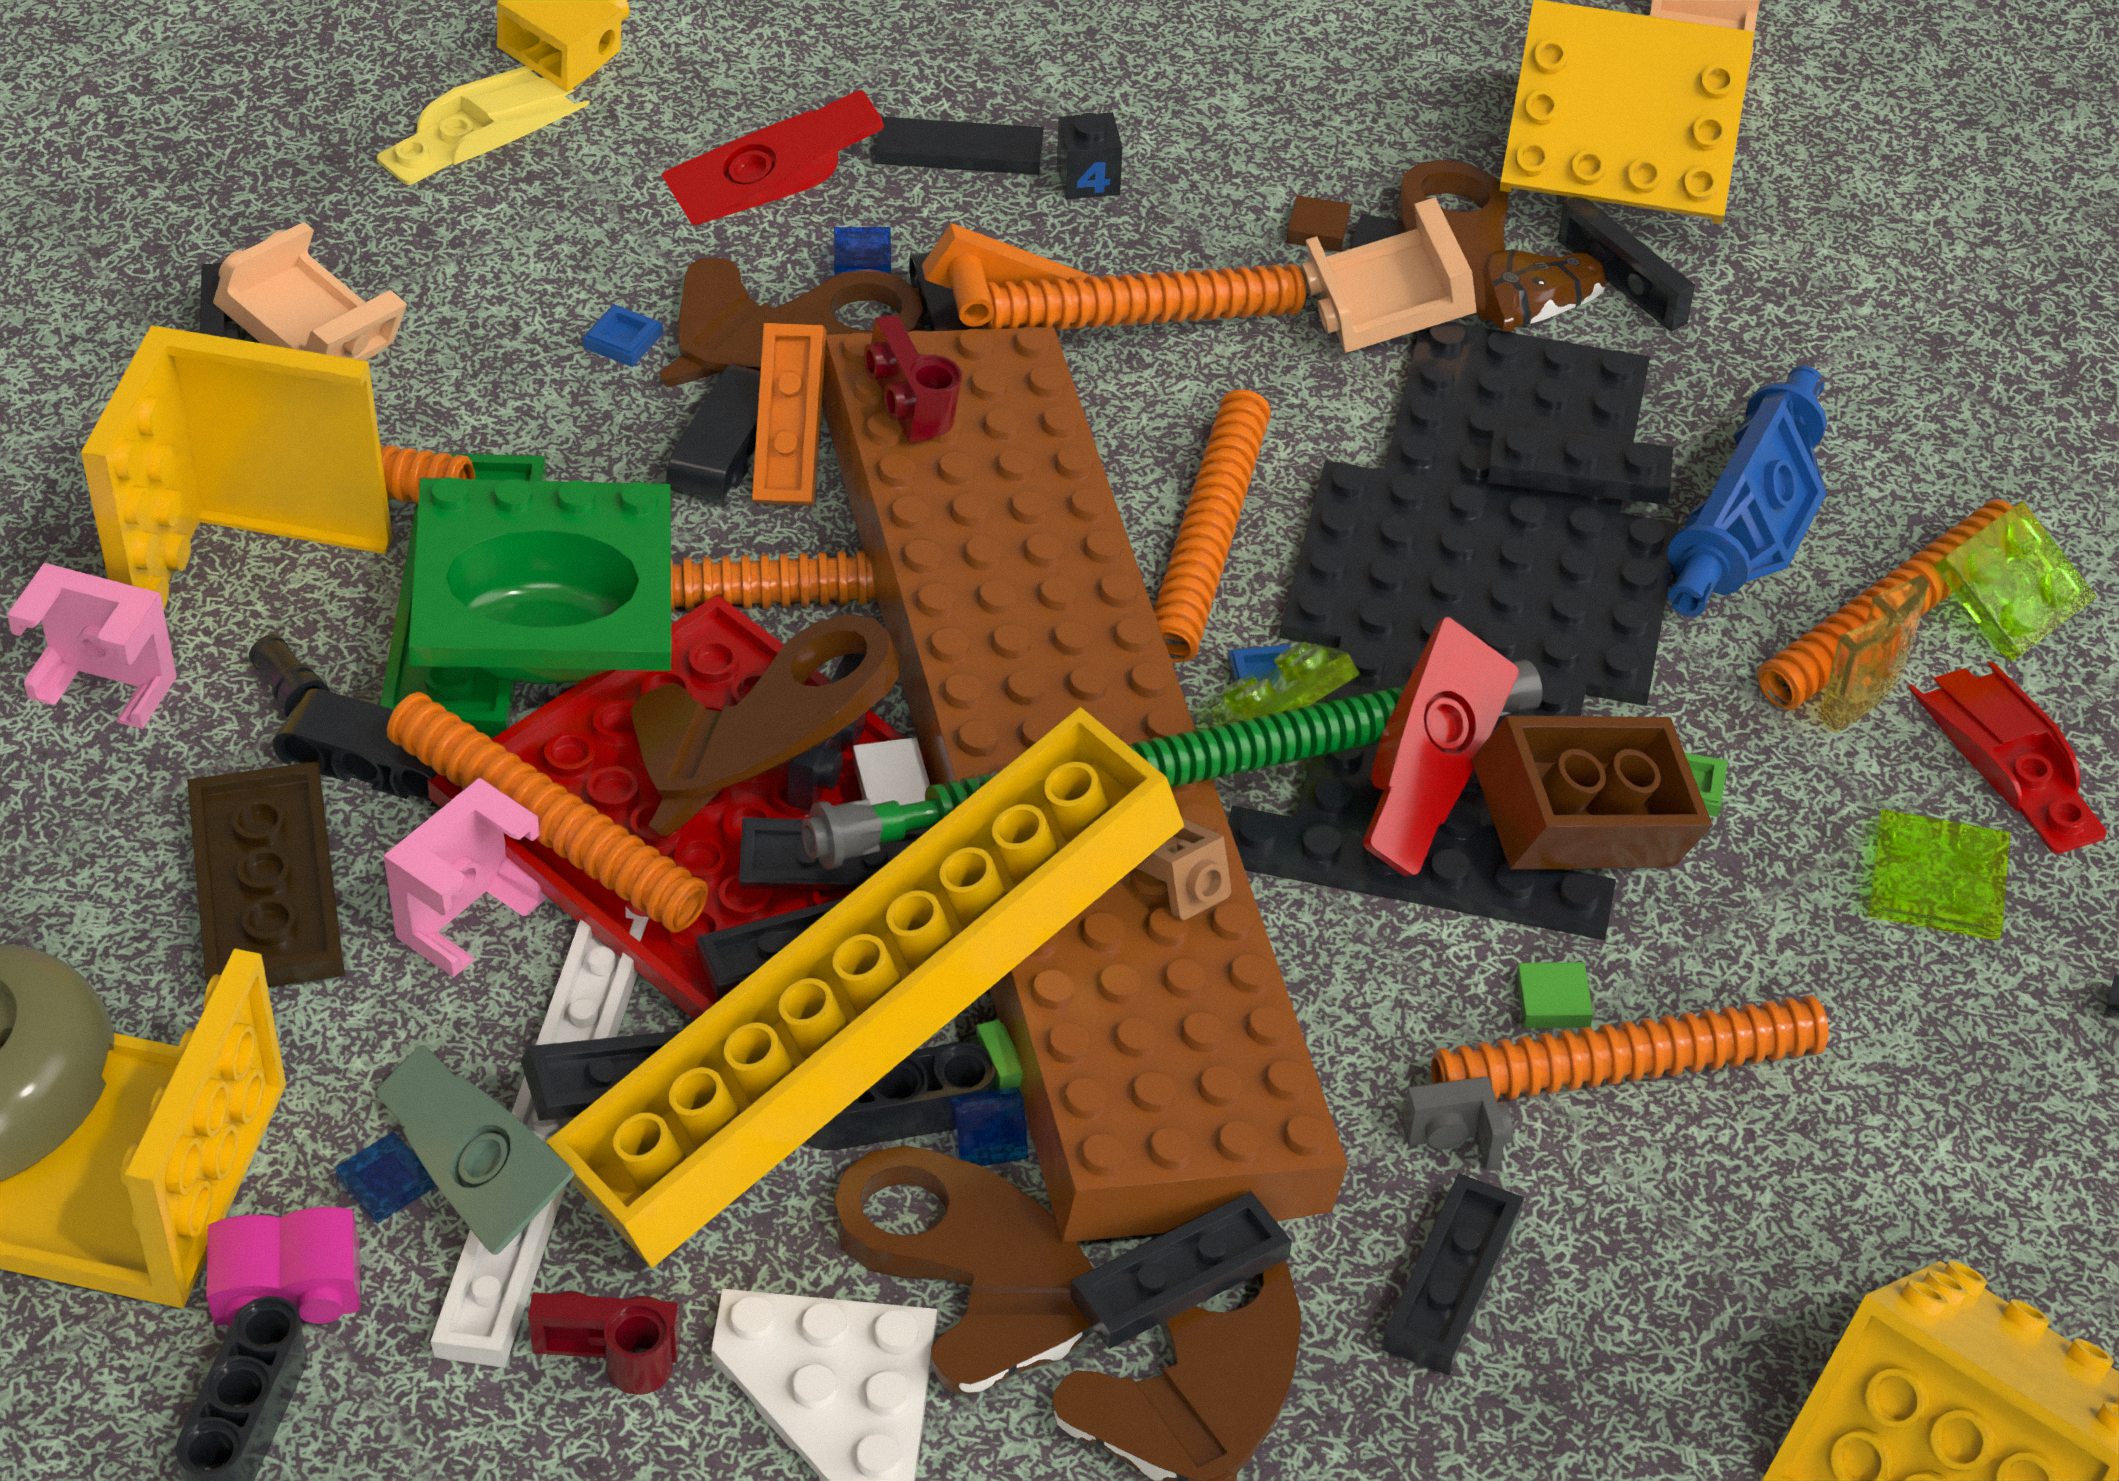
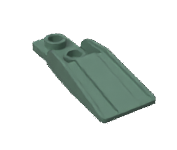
(473, 1148)

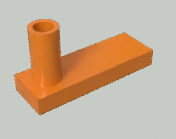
(970, 260)
(789, 414)

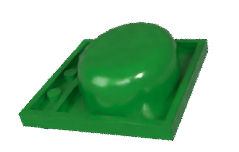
(542, 578)

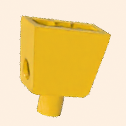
(561, 37)

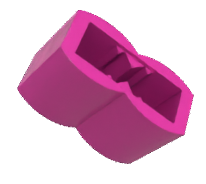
(298, 1257)

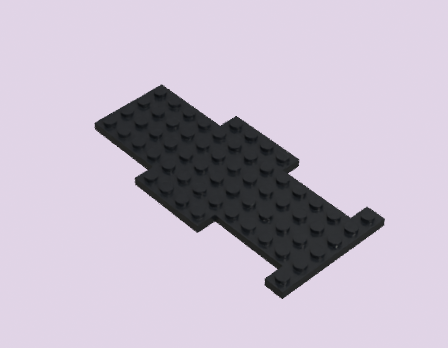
(1512, 564)

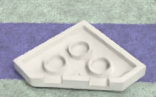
(832, 1377)

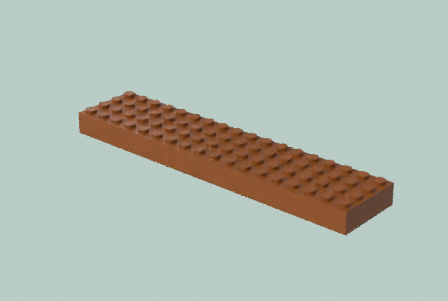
(1003, 572)

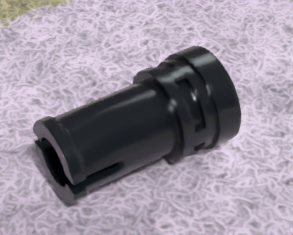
(283, 671)

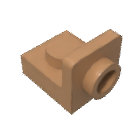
(1193, 868)

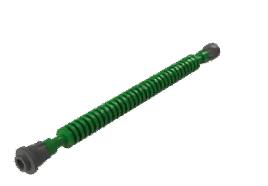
(1184, 758)

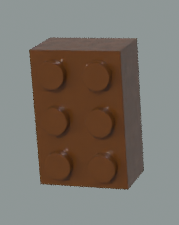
(1590, 792)

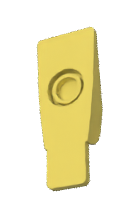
(477, 120)

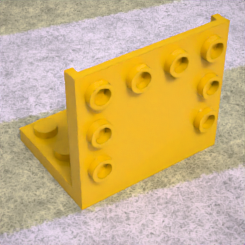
(1627, 109)
(233, 442)
(156, 1156)
(1955, 1389)

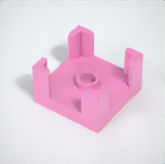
(99, 631)
(454, 863)

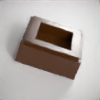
(1319, 218)

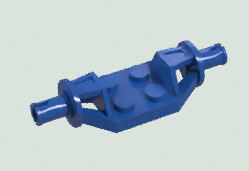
(1760, 500)

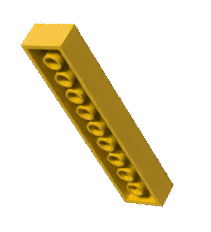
(866, 985)

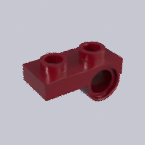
(916, 388)
(609, 1329)

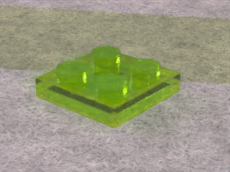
(2015, 581)
(1299, 680)
(1939, 874)

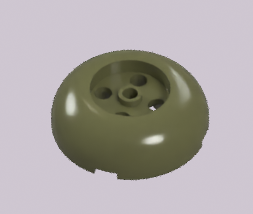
(51, 1054)

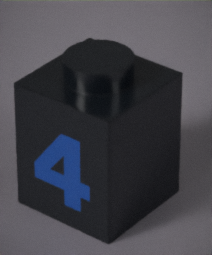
(1089, 155)

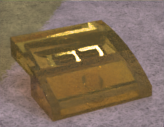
(1873, 655)

